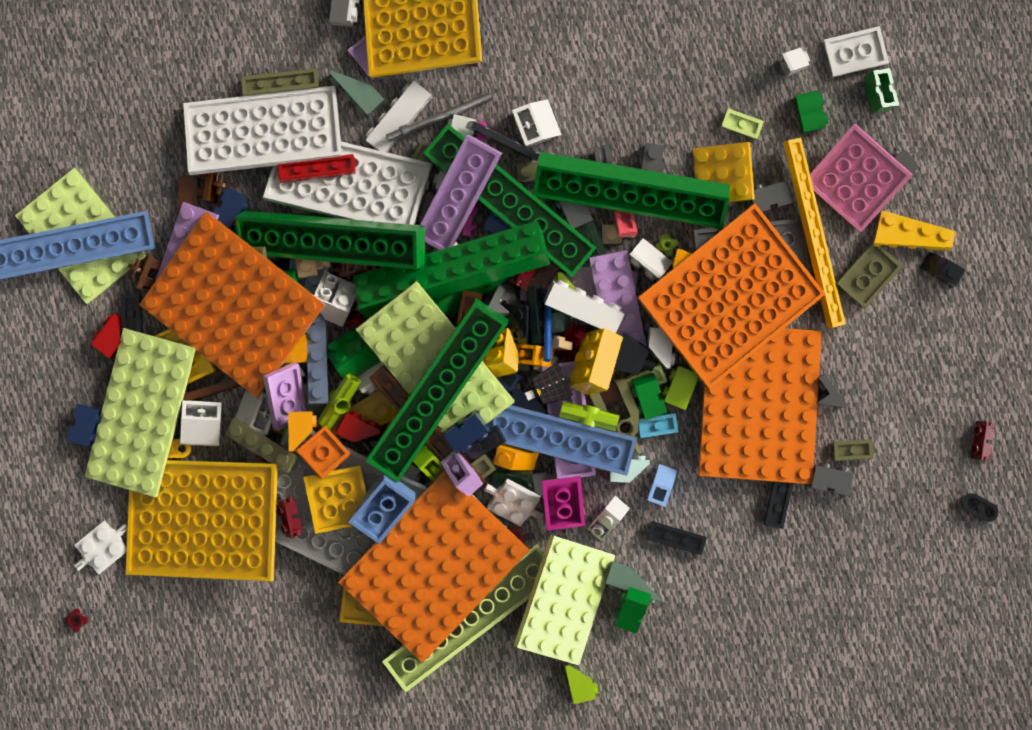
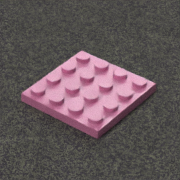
(858, 177)

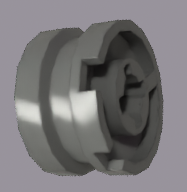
(602, 154)

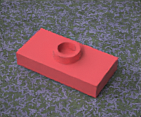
(624, 223)

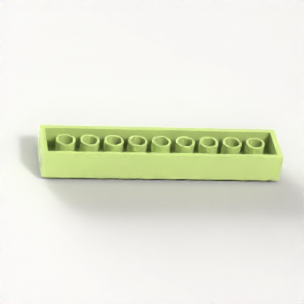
(500, 602)

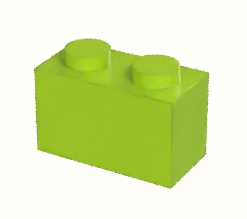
(681, 387)

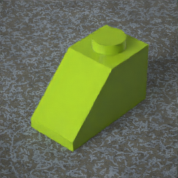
(429, 463)
(580, 685)

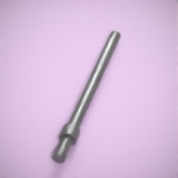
(406, 130)

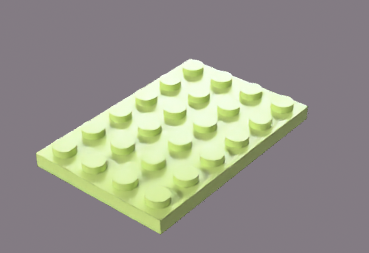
(69, 204)
(564, 600)

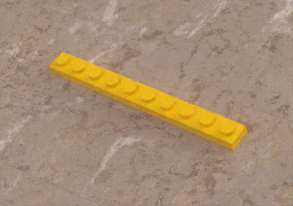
(814, 232)

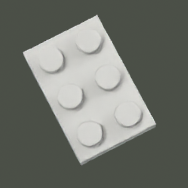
(856, 51)

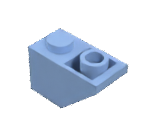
(661, 485)

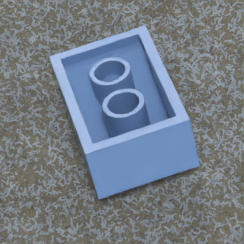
(382, 507)

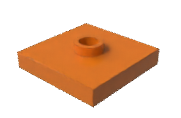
(323, 452)

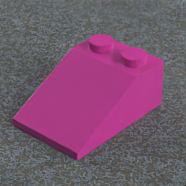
(563, 503)

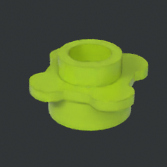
(672, 244)

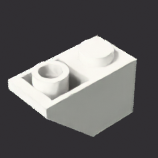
(608, 518)

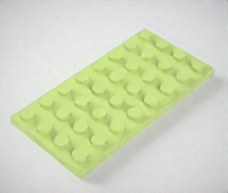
(407, 339)
(140, 412)

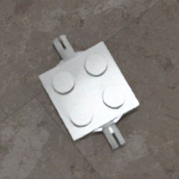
(513, 502)
(101, 547)

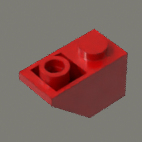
(109, 337)
(355, 428)

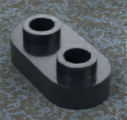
(979, 507)

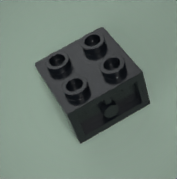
(518, 322)

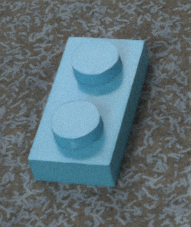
(658, 425)

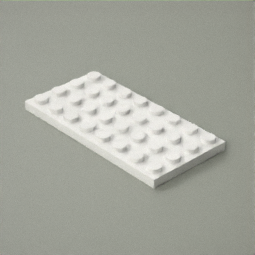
(262, 130)
(382, 189)

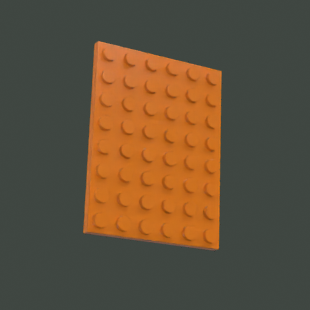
(731, 296)
(232, 304)
(765, 413)
(434, 567)

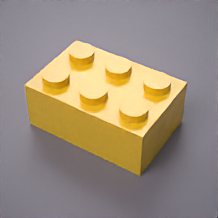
(595, 361)

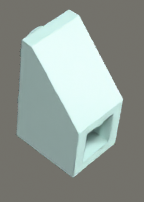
(636, 466)

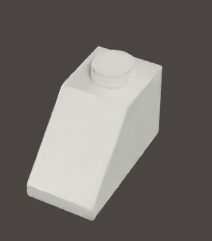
(794, 61)

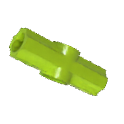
(339, 401)
(589, 416)

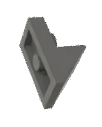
(494, 299)
(833, 398)

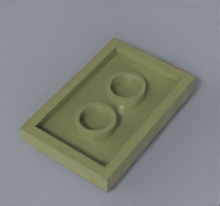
(869, 275)

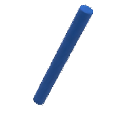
(547, 331)

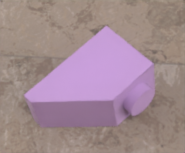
(461, 473)

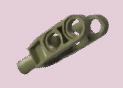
(633, 412)

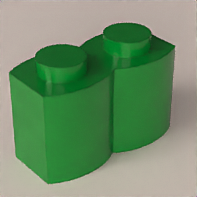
(810, 111)

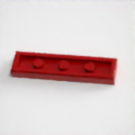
(317, 169)

